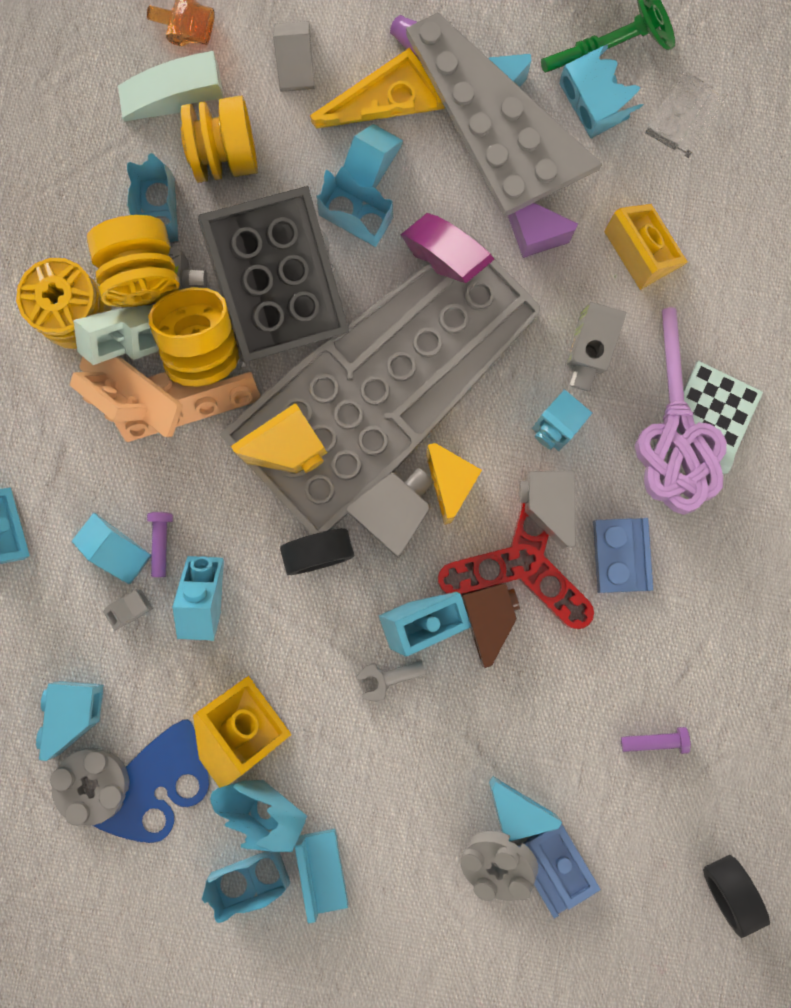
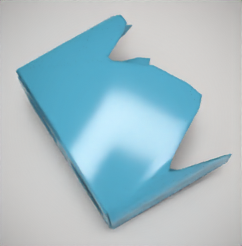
(595, 92)
(141, 178)
(346, 186)
(235, 805)
(225, 906)

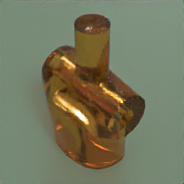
(186, 22)

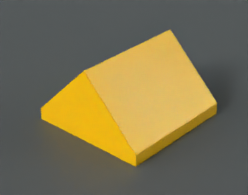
(644, 244)
(452, 479)

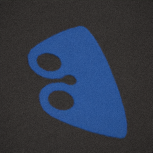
(156, 766)

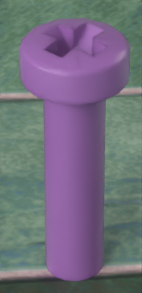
(159, 541)
(659, 741)

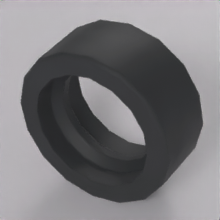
(316, 551)
(736, 896)

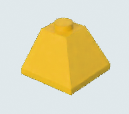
(283, 444)
(237, 732)

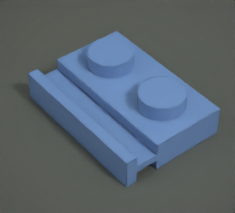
(622, 555)
(562, 873)

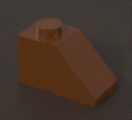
(491, 619)

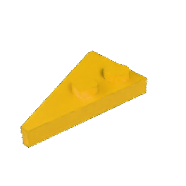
(390, 91)

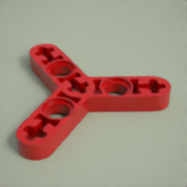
(531, 579)

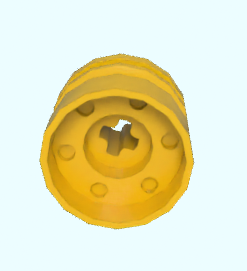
(219, 139)
(132, 260)
(42, 288)
(194, 336)

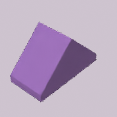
(540, 229)

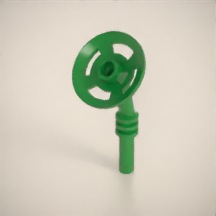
(649, 20)

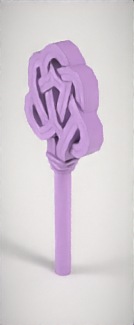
(689, 448)

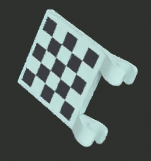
(722, 403)

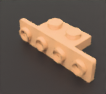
(126, 394)
(198, 401)

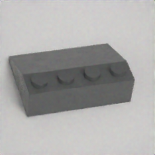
(274, 273)

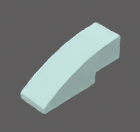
(170, 85)
(115, 334)

